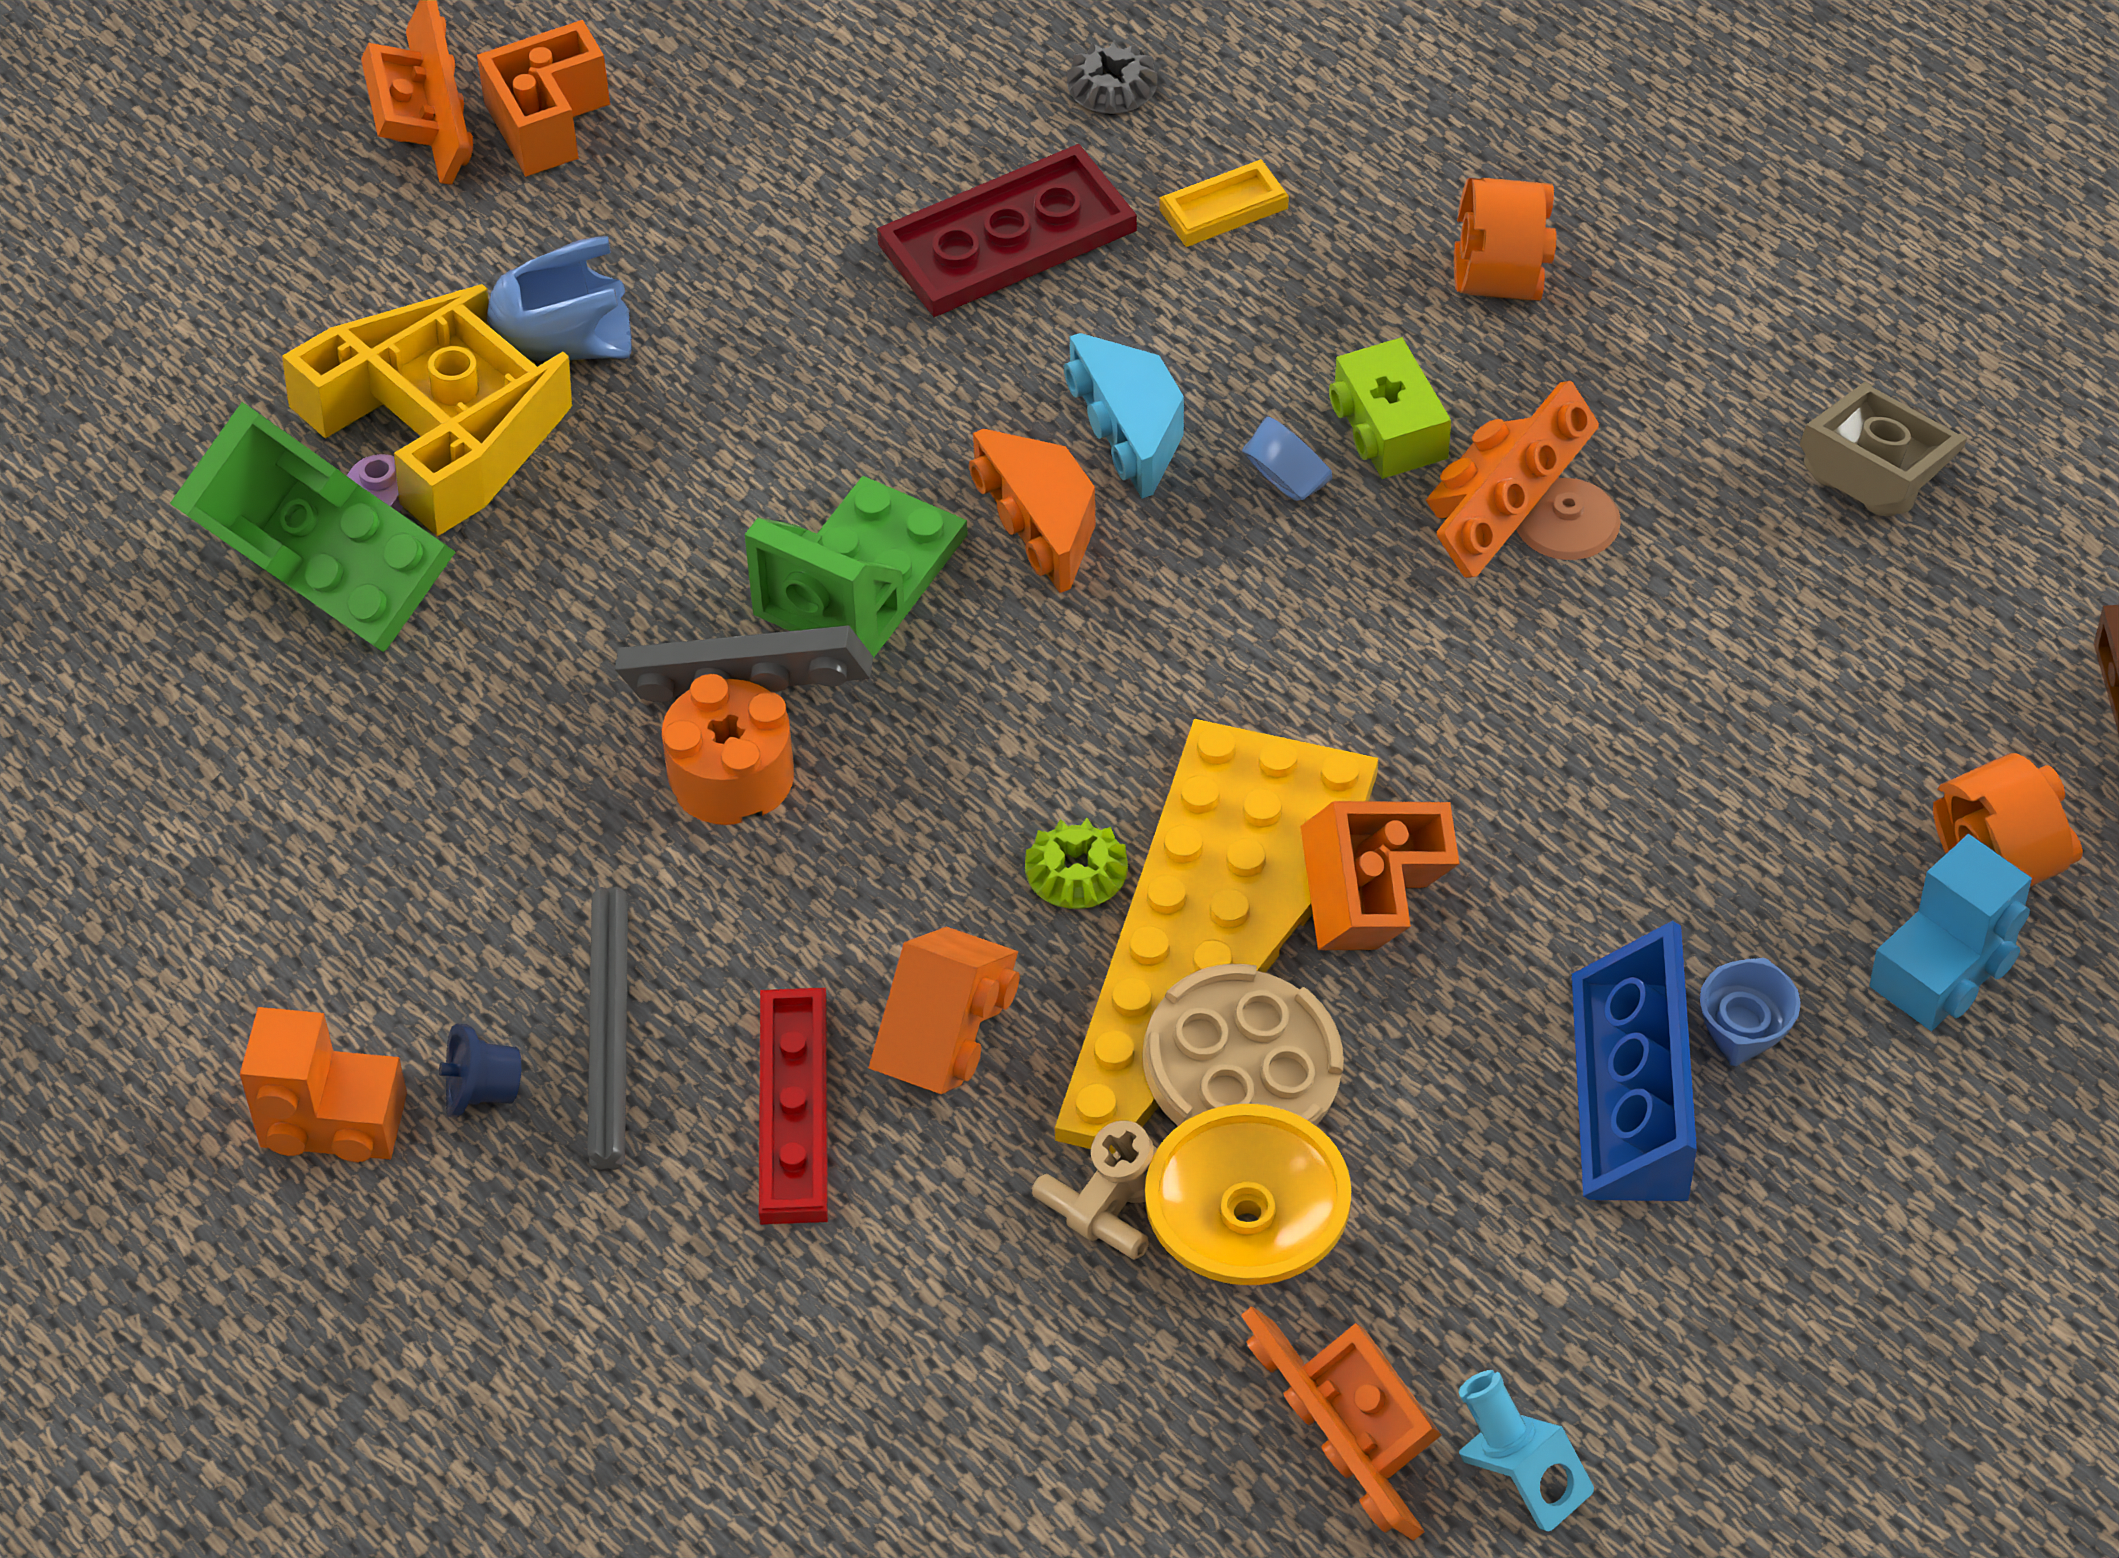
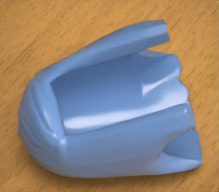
(562, 306)

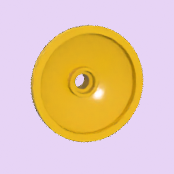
(1254, 1164)

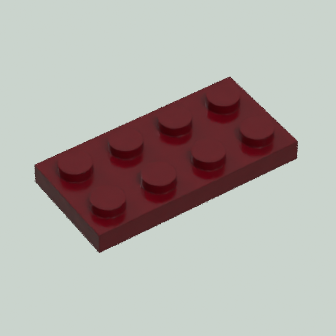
(1006, 230)

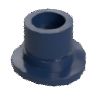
(478, 1071)

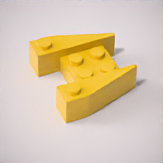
(450, 382)

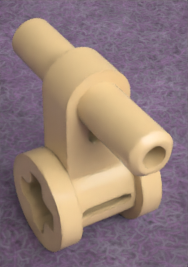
(1113, 1185)

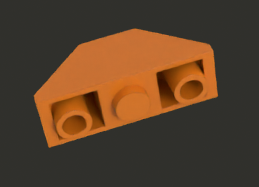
(1040, 497)

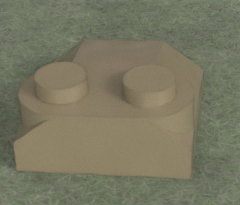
(1877, 449)

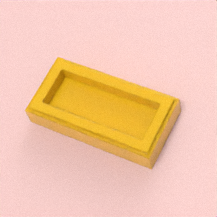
(1223, 203)

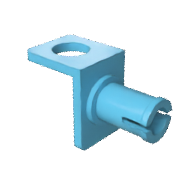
(1521, 1449)

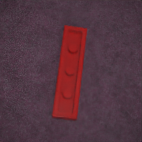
(793, 1106)

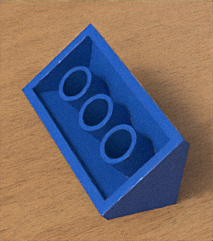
(1635, 1072)

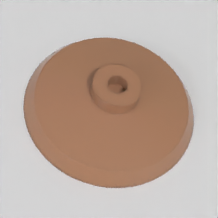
(1571, 521)

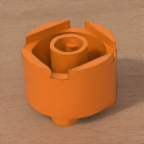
(1504, 238)
(728, 749)
(2013, 813)

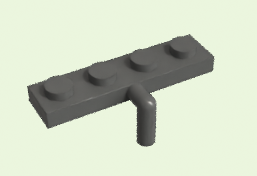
(768, 659)

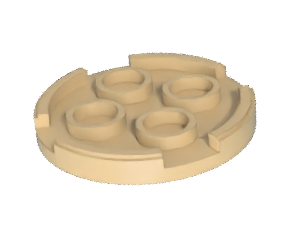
(1241, 1040)

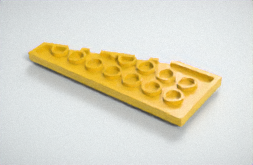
(1213, 891)

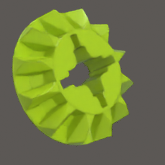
(1077, 885)

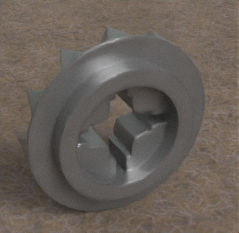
(1105, 93)

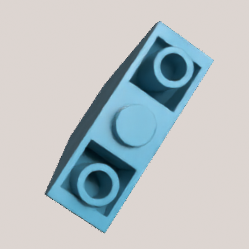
(1130, 404)

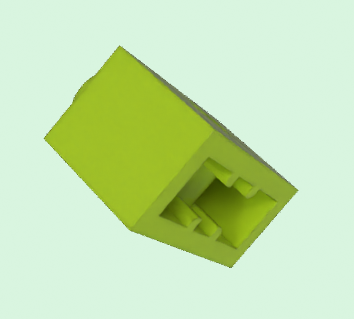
(1390, 408)

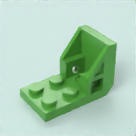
(312, 527)
(858, 568)

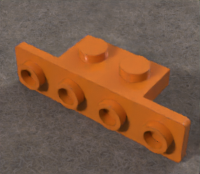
(417, 92)
(1507, 475)
(1361, 1408)

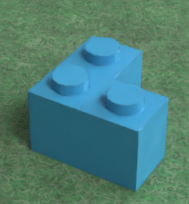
(1957, 937)

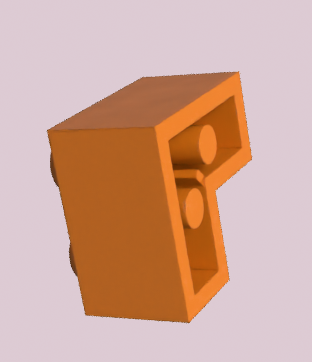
(539, 88)
(1363, 861)
(936, 1004)
(319, 1097)

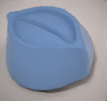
(1286, 460)
(1748, 1007)

